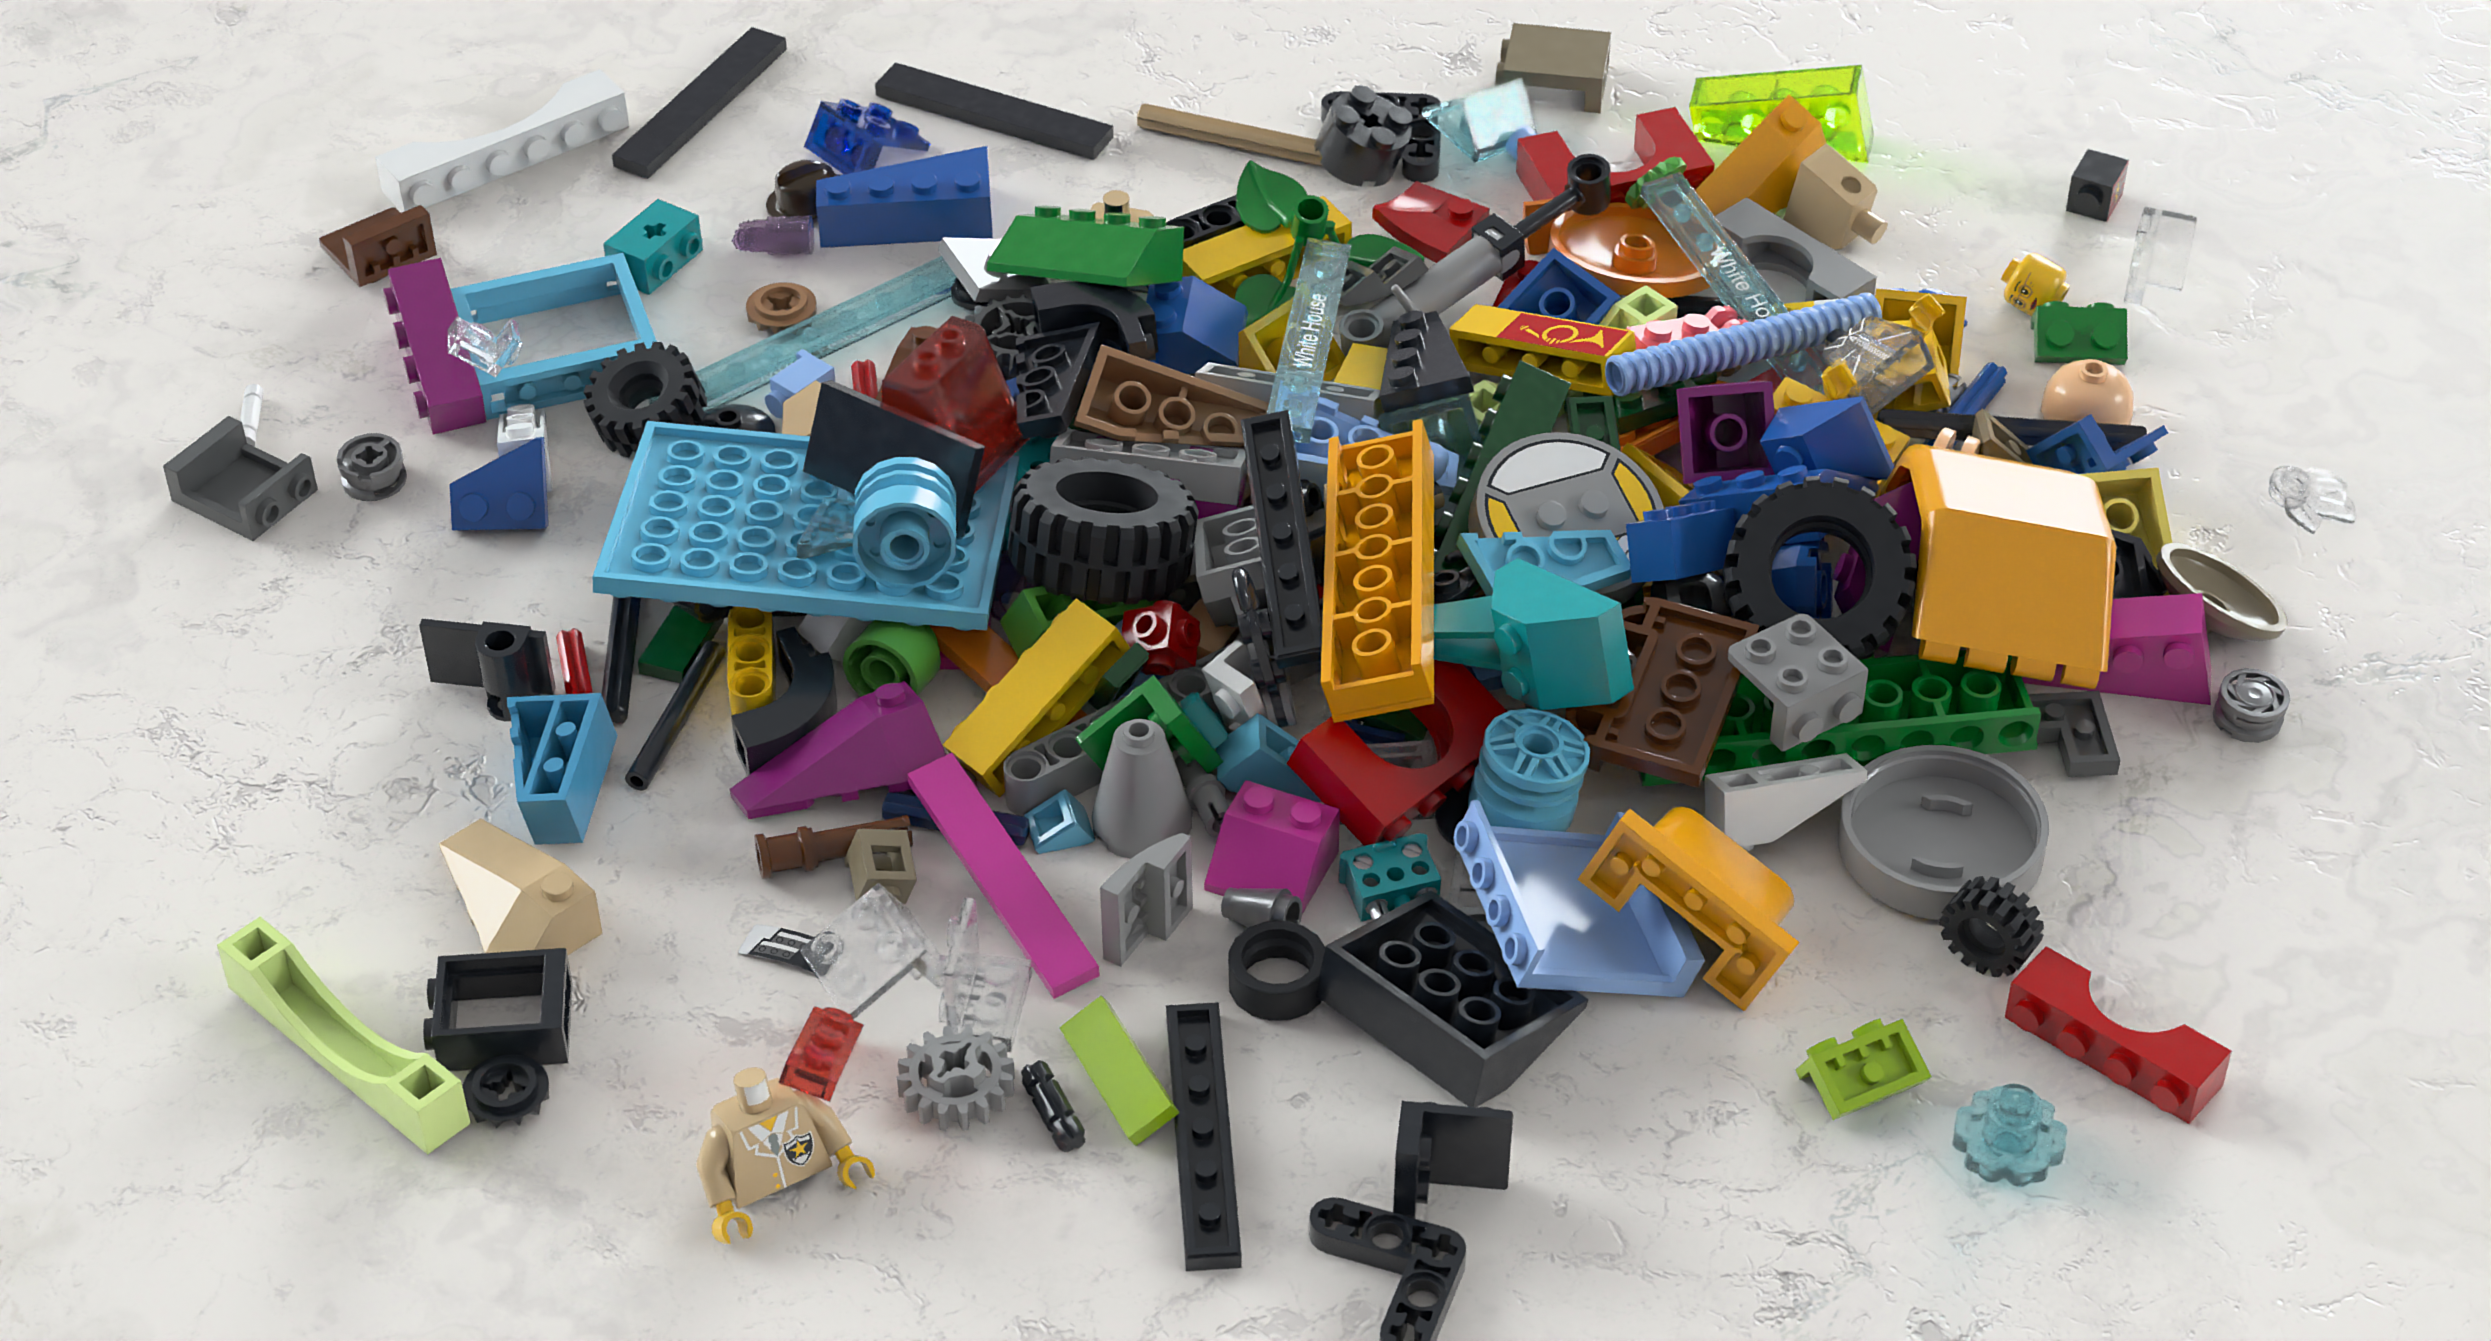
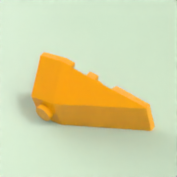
(1765, 161)

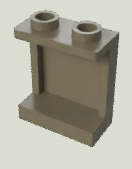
(1557, 60)

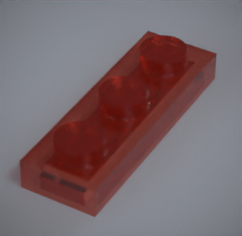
(821, 1052)

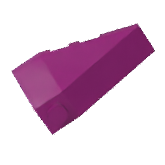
(857, 749)

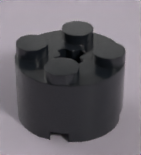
(1363, 137)

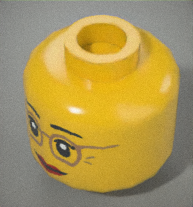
(2034, 282)

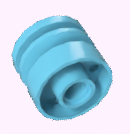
(904, 522)
(1530, 771)

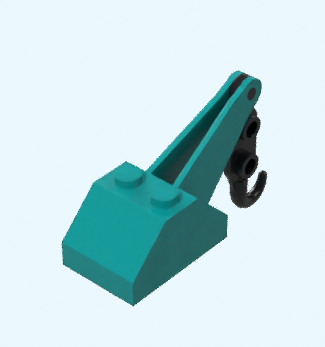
(1539, 629)

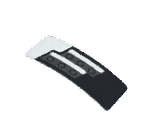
(777, 945)

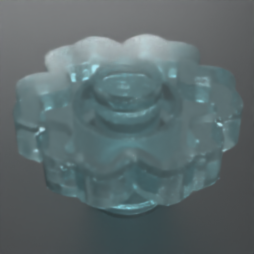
(2009, 1135)

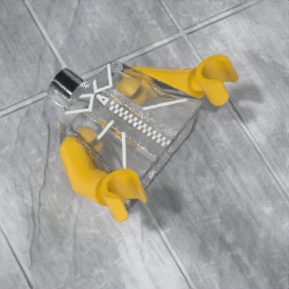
(1879, 356)

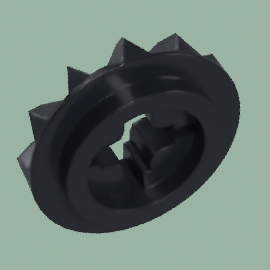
(492, 1078)

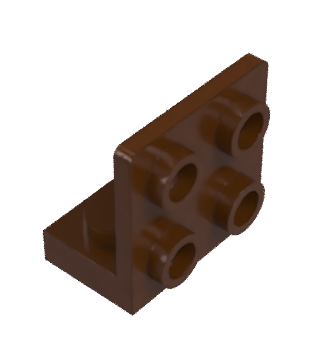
(381, 243)

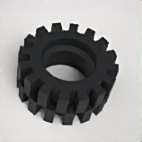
(2015, 923)

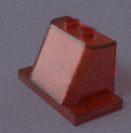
(960, 388)

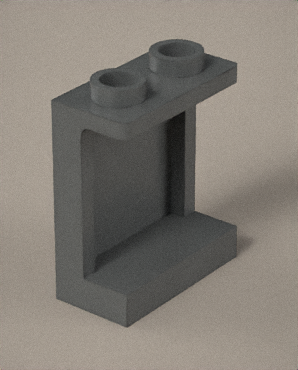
(237, 482)

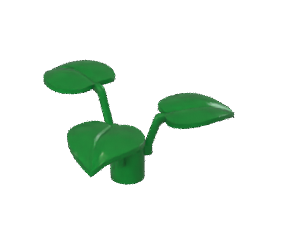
(1274, 199)

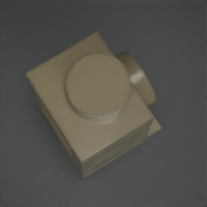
(892, 870)

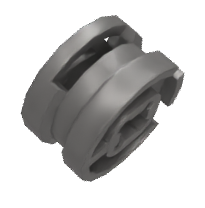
(371, 466)
(2252, 707)

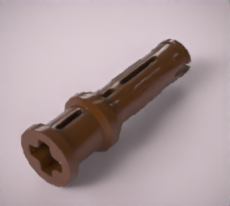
(809, 847)

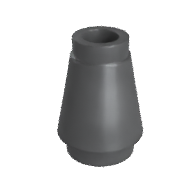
(1257, 906)

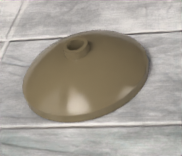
(2231, 599)

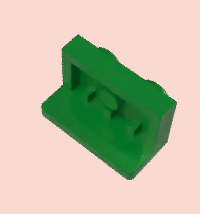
(2080, 333)

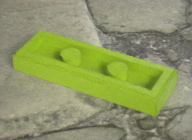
(1119, 1070)

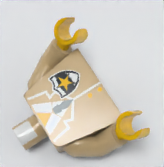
(766, 1143)

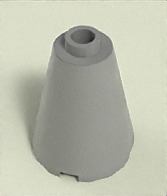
(1140, 791)

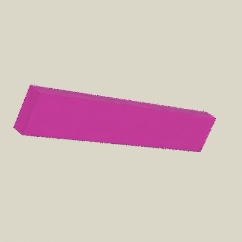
(1003, 875)

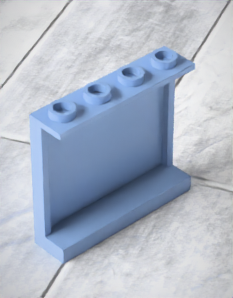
(1561, 931)

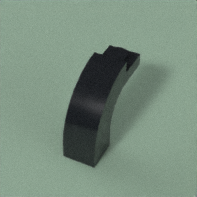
(1124, 316)
(803, 707)

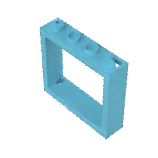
(562, 377)

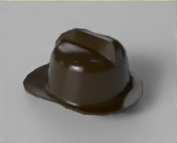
(797, 189)

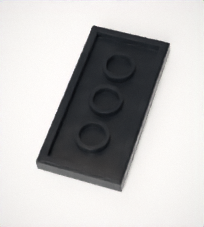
(858, 432)

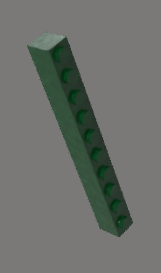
(1526, 408)

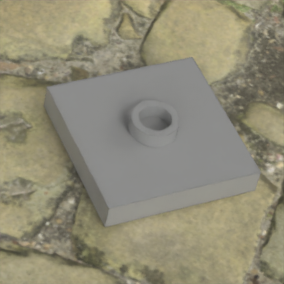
(969, 263)

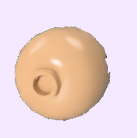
(2088, 389)

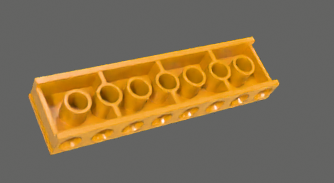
(1379, 576)

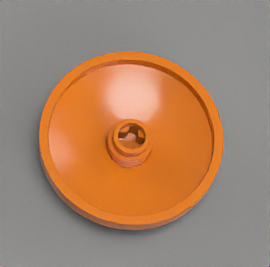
(1626, 251)

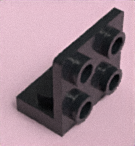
(1449, 1148)

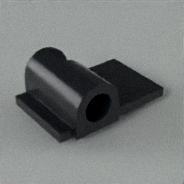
(493, 656)

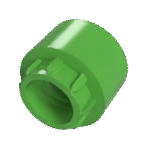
(892, 654)

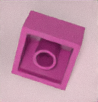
(1274, 843)

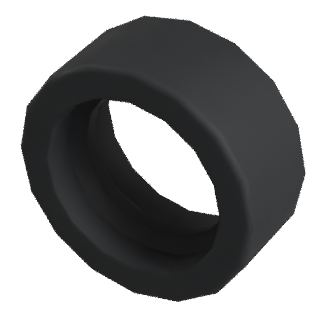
(1275, 940)

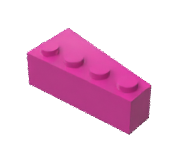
(2154, 650)

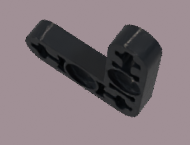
(1420, 127)
(1417, 1270)

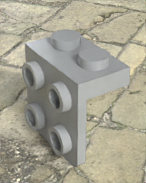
(1804, 675)

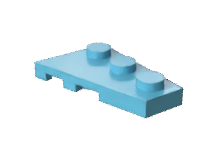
(1579, 556)

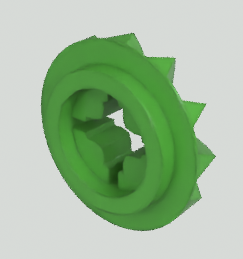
(1668, 167)

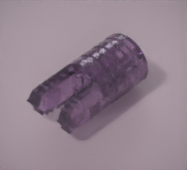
(776, 235)

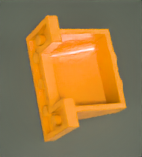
(1709, 885)

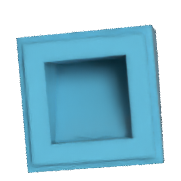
(1059, 824)

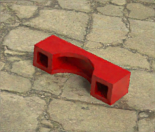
(2169, 1068)

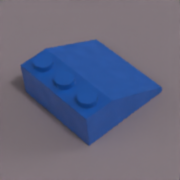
(1751, 485)

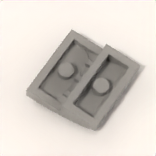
(1146, 897)

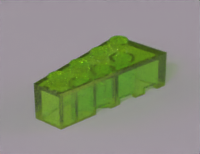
(1733, 105)

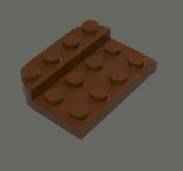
(1677, 697)

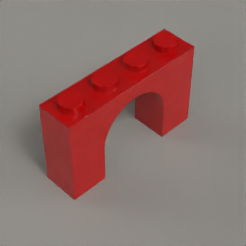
(1658, 135)
(1381, 797)

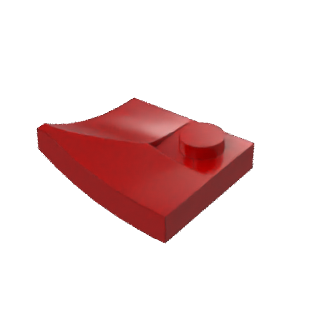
(1429, 220)

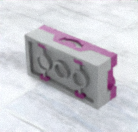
(1210, 473)

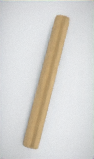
(1228, 133)

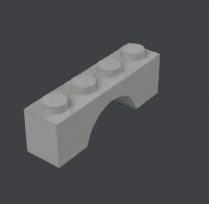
(1781, 247)

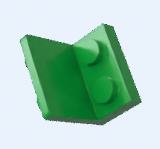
(1155, 704)

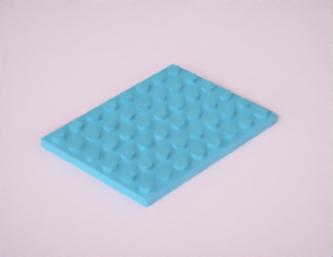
(721, 522)

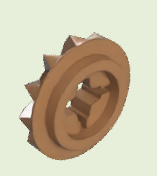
(780, 297)

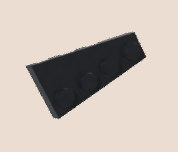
(1053, 377)

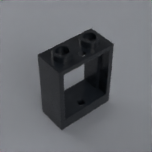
(500, 976)

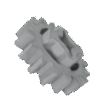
(955, 1077)

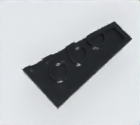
(1421, 363)

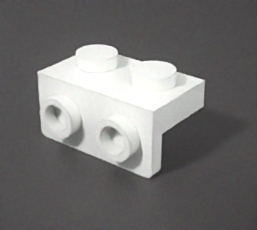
(1234, 686)

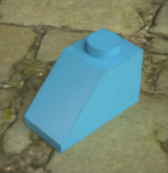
(1260, 754)

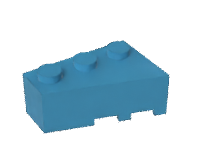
(559, 762)

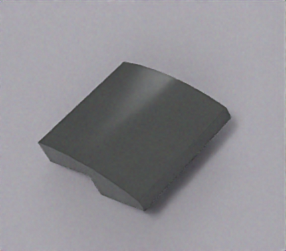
(1376, 281)

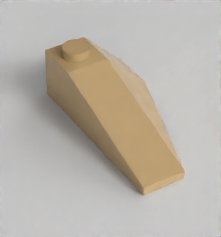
(519, 893)

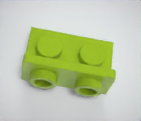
(1866, 1068)

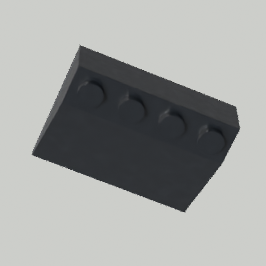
(1443, 998)

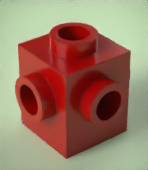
(1166, 634)

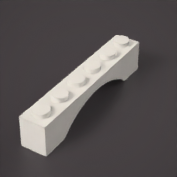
(440, 170)

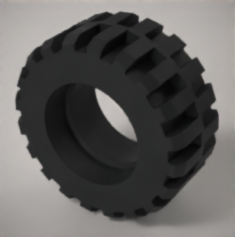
(1834, 511)
(1102, 530)

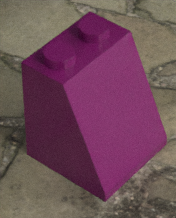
(1724, 429)

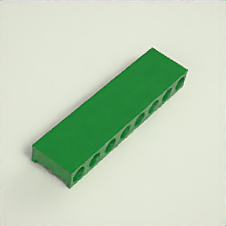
(1903, 707)

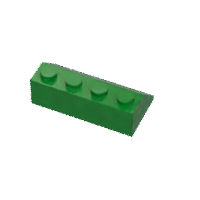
(1091, 248)

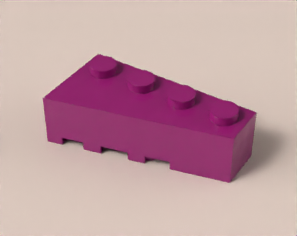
(424, 312)

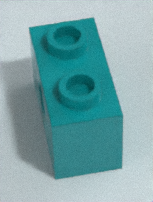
(657, 243)

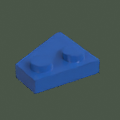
(503, 492)

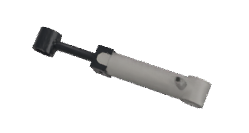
(1493, 251)

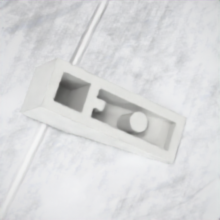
(1771, 800)

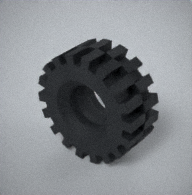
(635, 379)

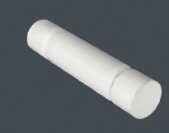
(251, 412)

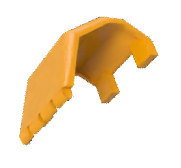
(2010, 565)

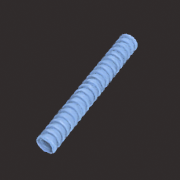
(1735, 345)

